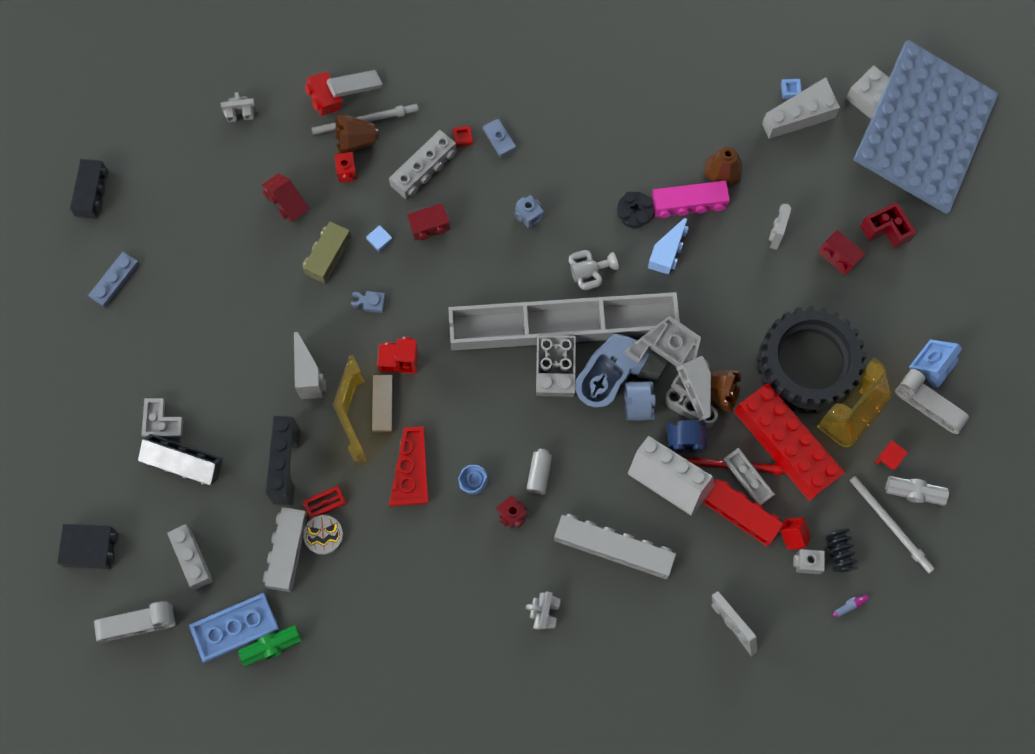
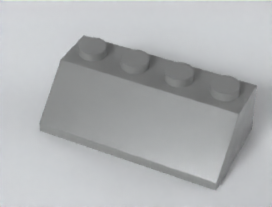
(671, 476)

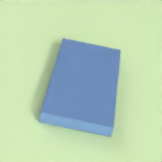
(234, 627)

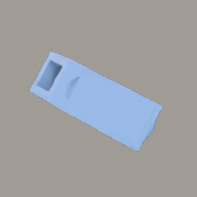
(664, 251)

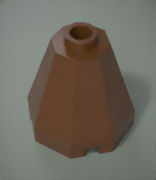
(354, 133)
(724, 166)
(725, 389)

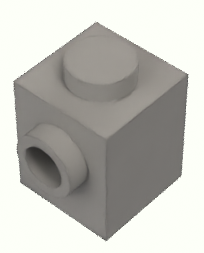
(809, 561)

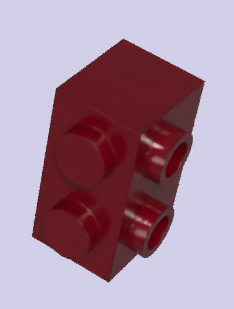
(428, 222)
(840, 252)

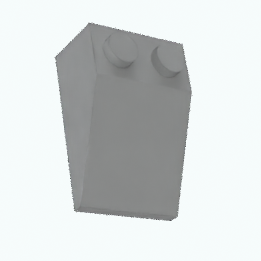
(308, 379)

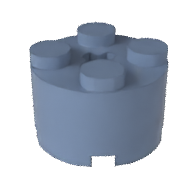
(639, 401)

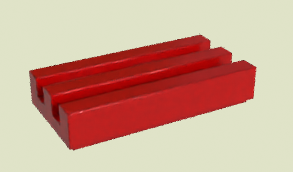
(327, 509)

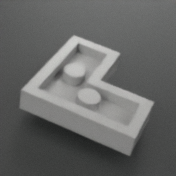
(156, 423)

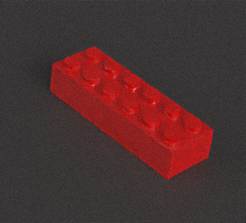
(788, 442)

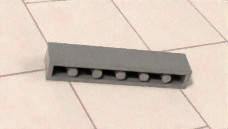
(614, 547)

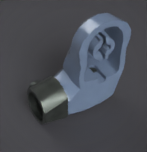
(611, 368)

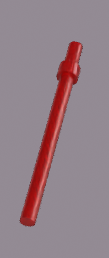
(776, 468)

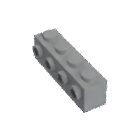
(423, 164)

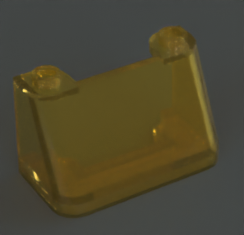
(848, 424)

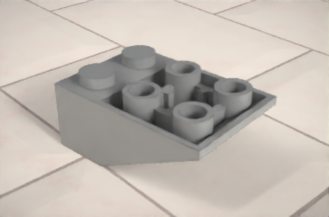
(555, 366)

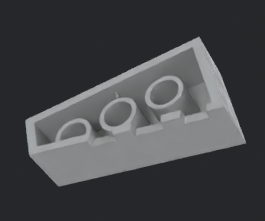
(803, 110)

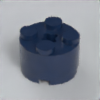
(687, 435)

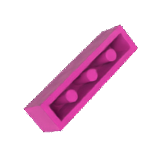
(690, 199)

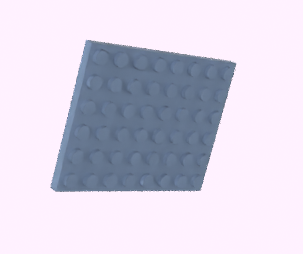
(926, 127)

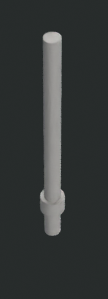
(399, 111)
(917, 554)

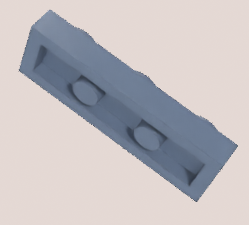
(113, 279)

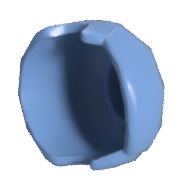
(473, 479)

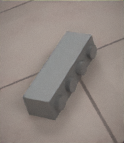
(286, 549)

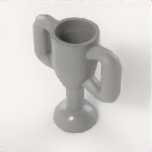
(586, 269)

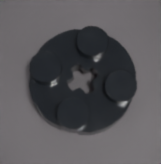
(639, 200)

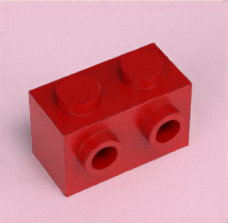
(321, 94)

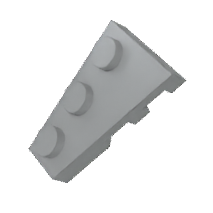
(735, 623)

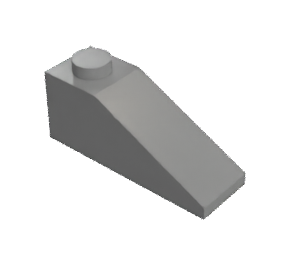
(697, 383)

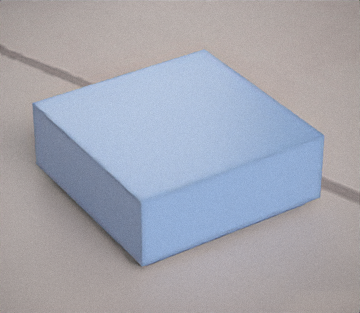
(379, 238)

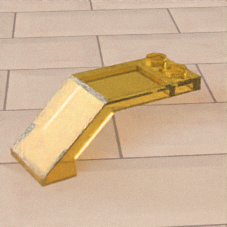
(350, 380)

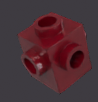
(510, 506)

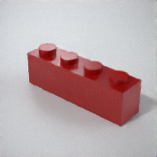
(743, 513)

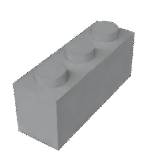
(190, 557)

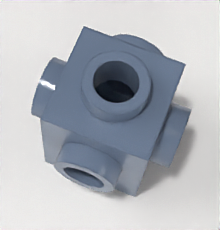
(529, 211)

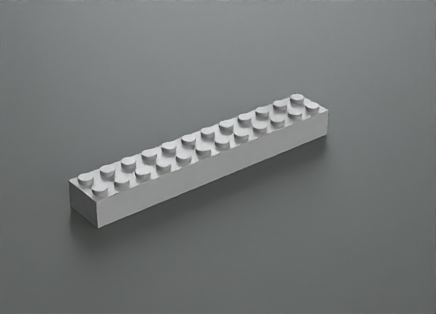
(585, 318)

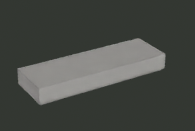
(354, 83)
(382, 403)
(748, 476)

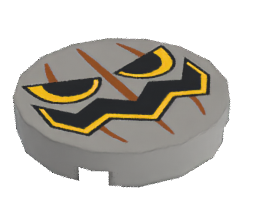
(323, 535)

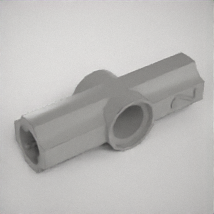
(917, 490)

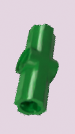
(269, 646)

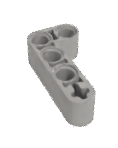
(931, 403)
(155, 618)

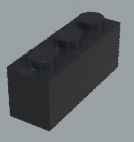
(89, 188)

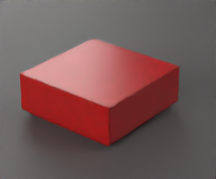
(463, 136)

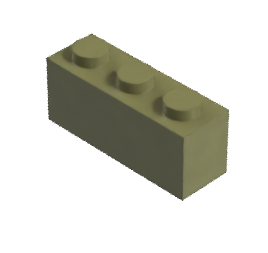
(326, 252)

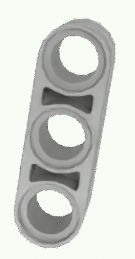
(680, 407)

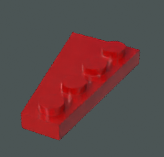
(411, 474)

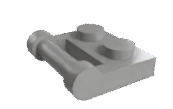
(779, 226)

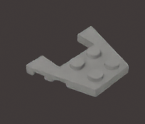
(670, 341)

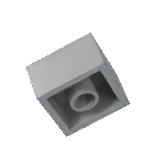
(868, 91)

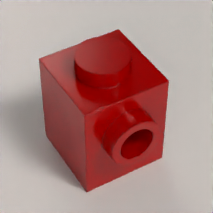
(345, 167)

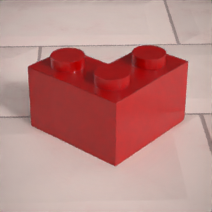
(398, 357)

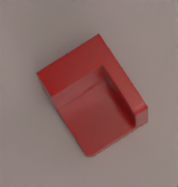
(891, 455)
(795, 533)

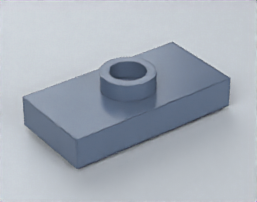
(499, 137)

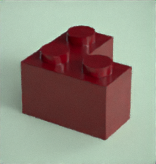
(283, 193)
(890, 222)

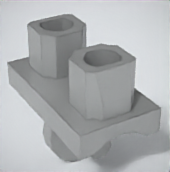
(238, 105)
(540, 610)

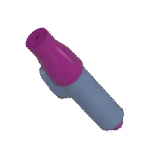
(850, 605)

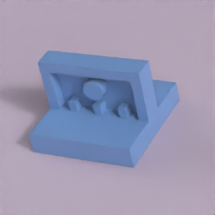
(936, 361)

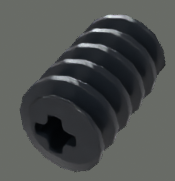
(840, 550)

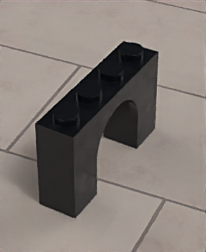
(283, 438)

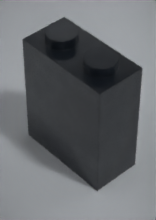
(87, 546)

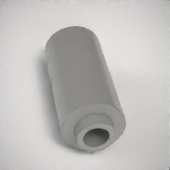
(539, 472)

